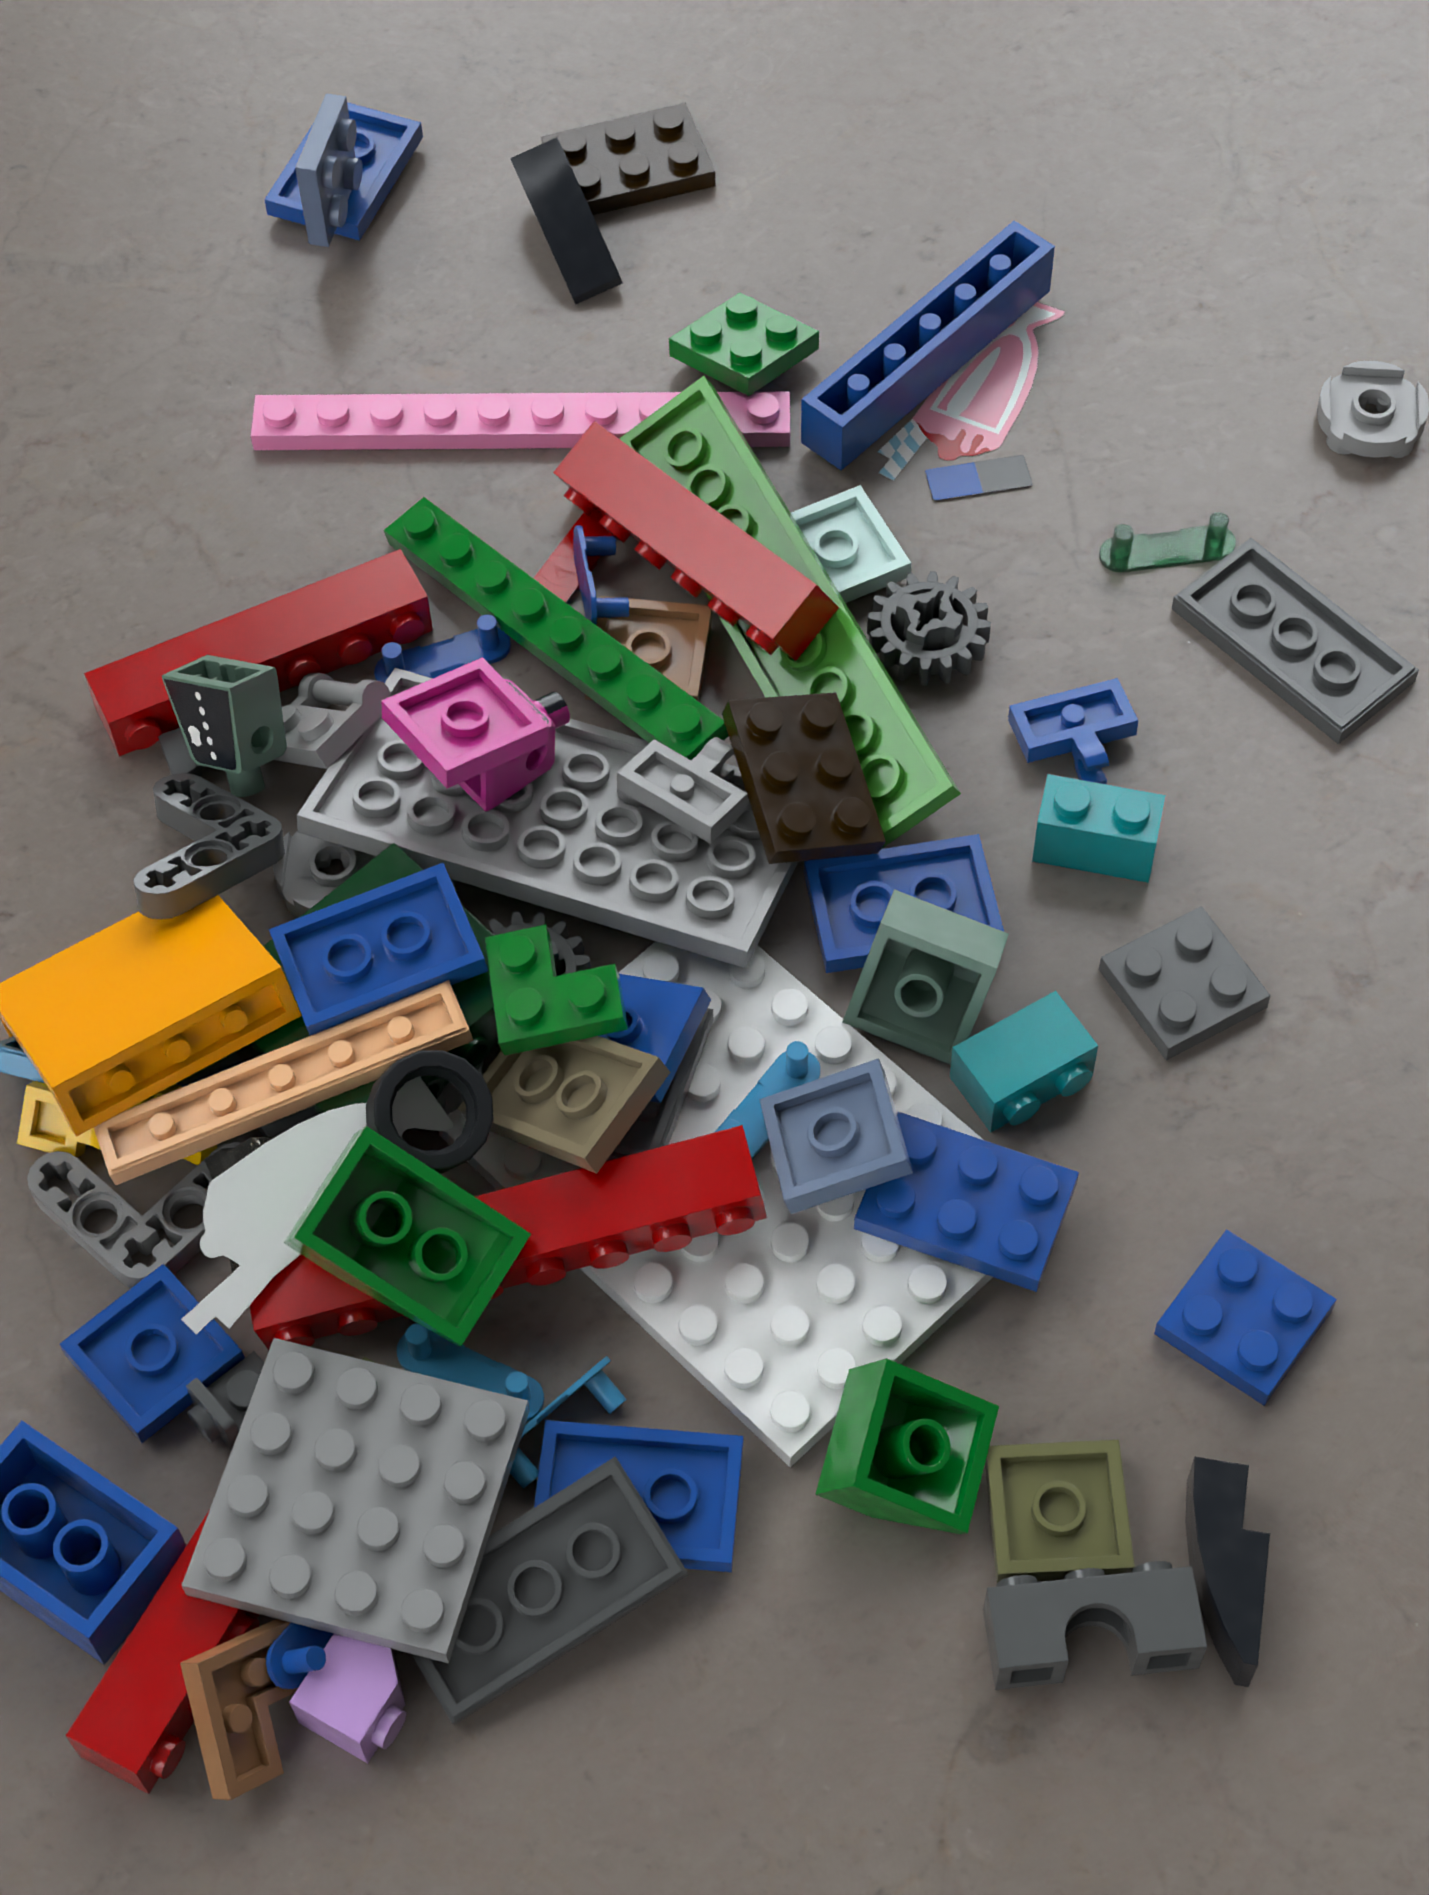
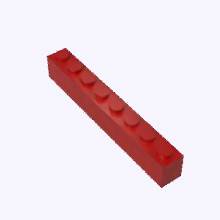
(574, 1222)

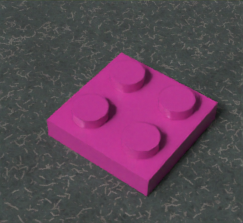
(465, 722)

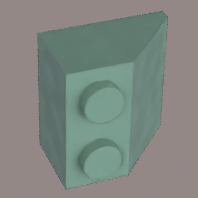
(925, 977)

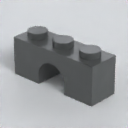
(1149, 1610)

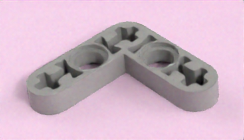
(132, 1230)

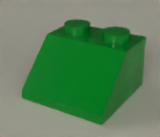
(907, 1448)

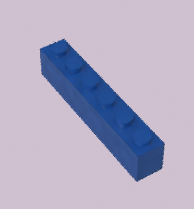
(926, 345)

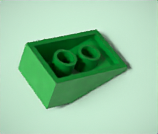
(407, 1236)

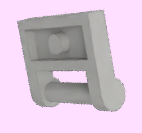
(320, 734)

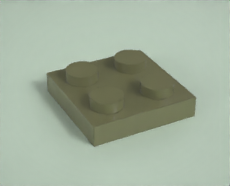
(1058, 1509)

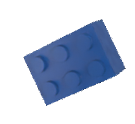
(77, 1544)

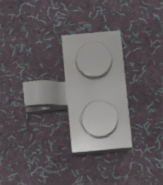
(686, 790)

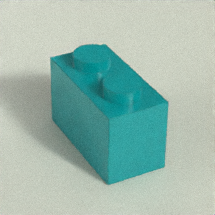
(1098, 828)
(1024, 1062)

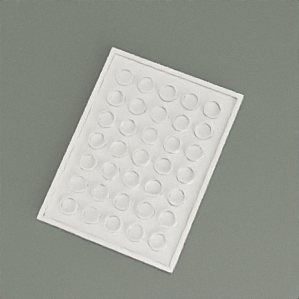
(800, 1295)

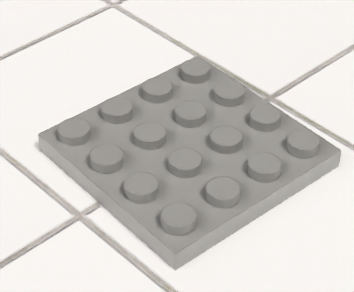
(358, 1500)

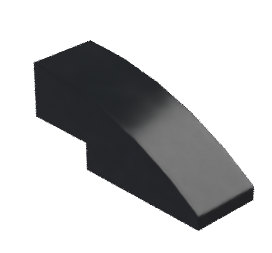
(566, 220)
(1226, 1563)

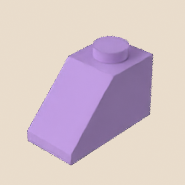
(353, 1697)

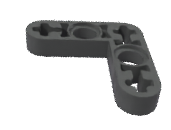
(225, 834)

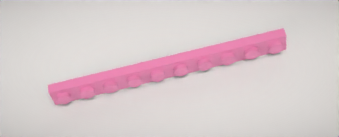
(484, 419)

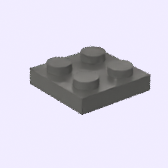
(1184, 982)

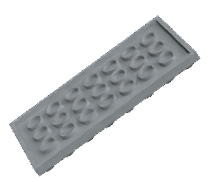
(558, 840)

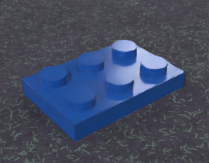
(382, 144)
(854, 891)
(377, 948)
(971, 1204)
(681, 1476)

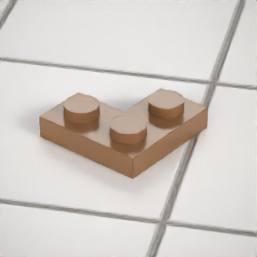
(231, 1711)

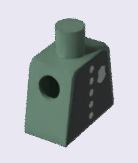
(229, 717)

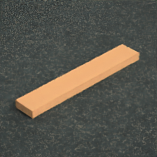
(279, 1083)

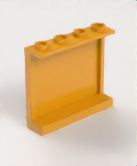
(143, 1008)

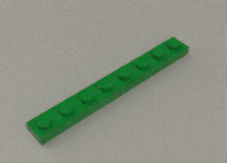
(554, 631)

